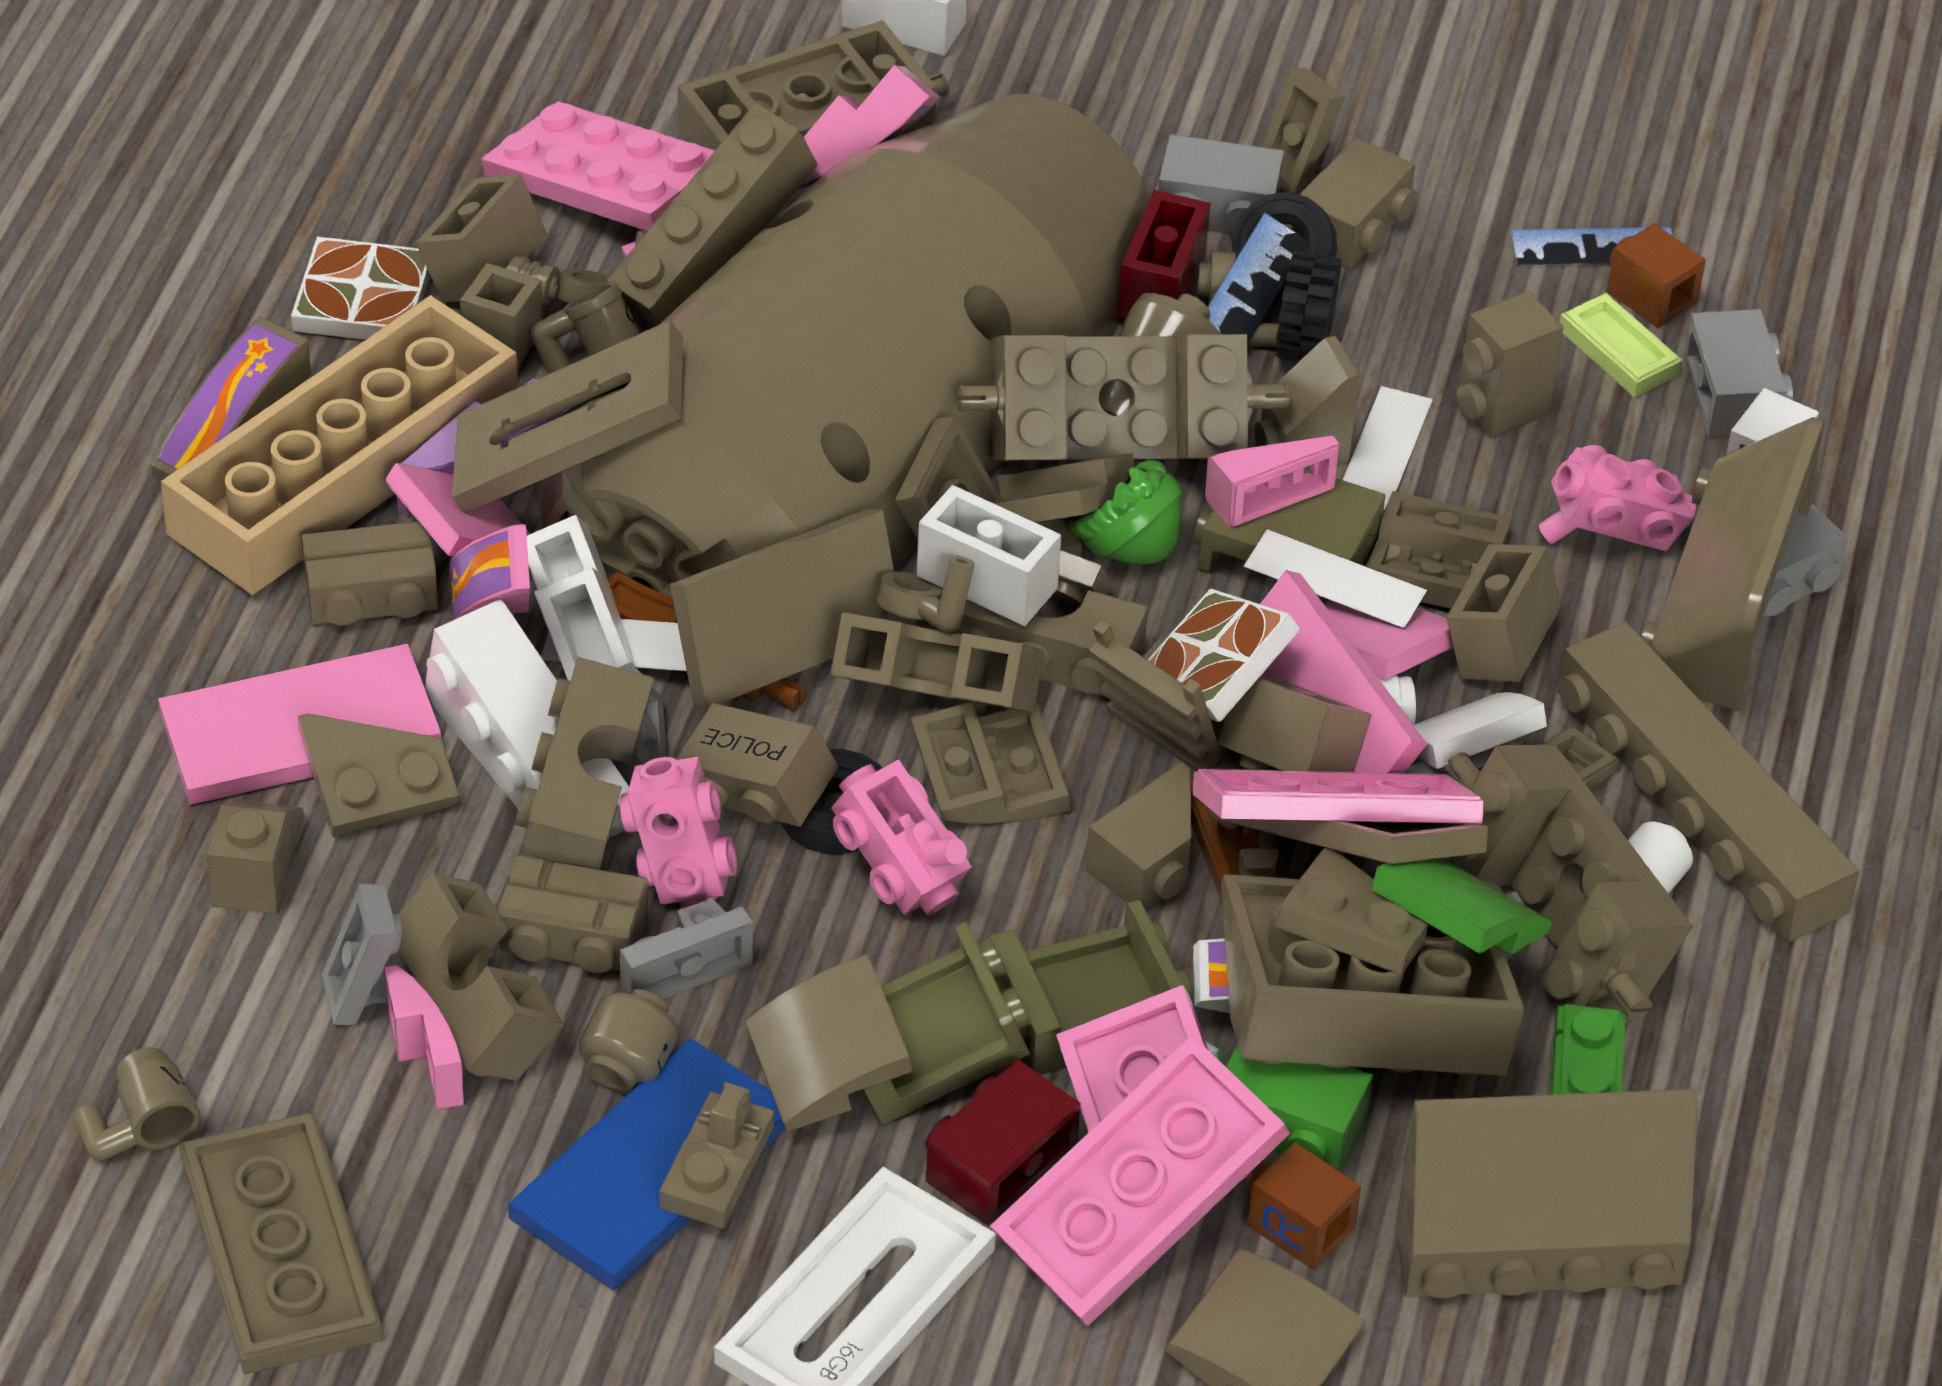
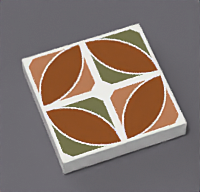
(357, 287)
(1224, 647)

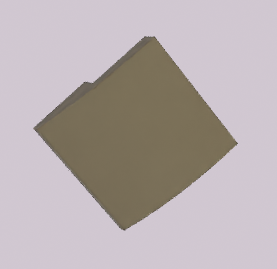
(1063, 488)
(1434, 544)
(990, 765)
(827, 1042)
(1264, 1328)

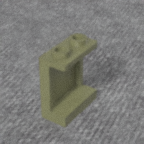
(1336, 521)
(1085, 979)
(951, 1025)

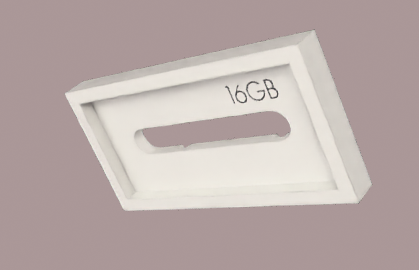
(880, 1217)

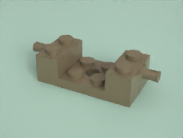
(822, 70)
(1184, 391)
(1538, 841)

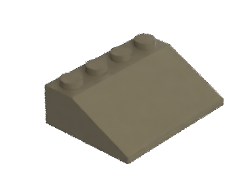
(1337, 1011)
(1547, 1193)

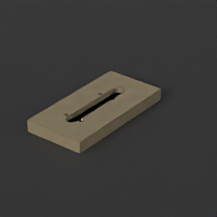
(650, 401)
(1379, 840)

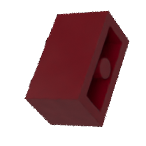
(1164, 249)
(1001, 1141)

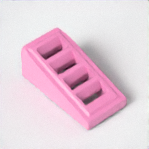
(1251, 483)

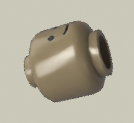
(628, 1040)

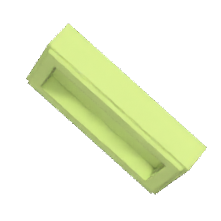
(1620, 345)

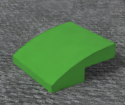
(1460, 904)

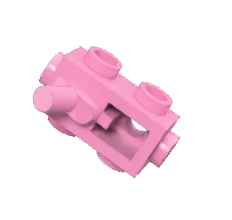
(1618, 499)
(901, 838)
(686, 852)

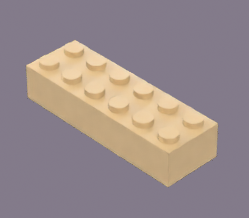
(330, 443)

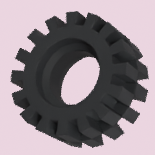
(1307, 304)

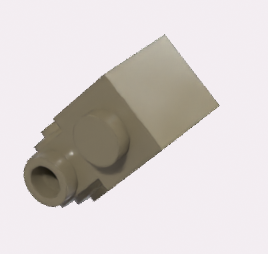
(511, 301)

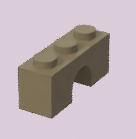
(1066, 637)
(937, 662)
(597, 718)
(493, 1013)

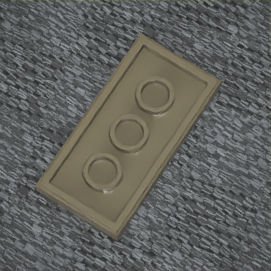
(779, 606)
(280, 1243)

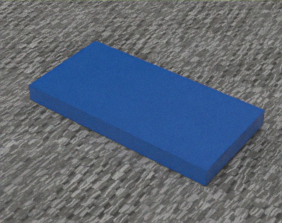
(604, 1190)

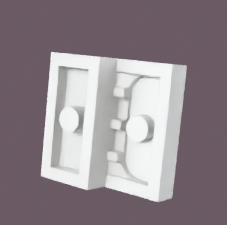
(1479, 726)

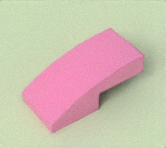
(423, 1032)

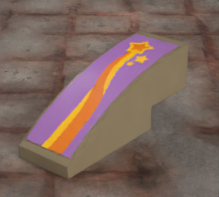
(245, 381)

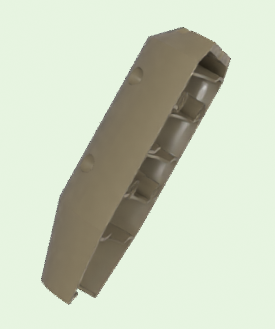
(854, 327)

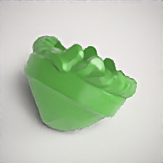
(1139, 521)

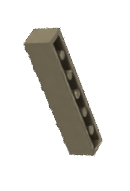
(1707, 782)

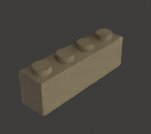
(715, 214)

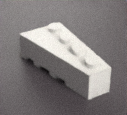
(498, 698)

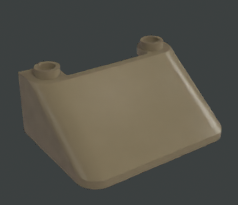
(1734, 559)

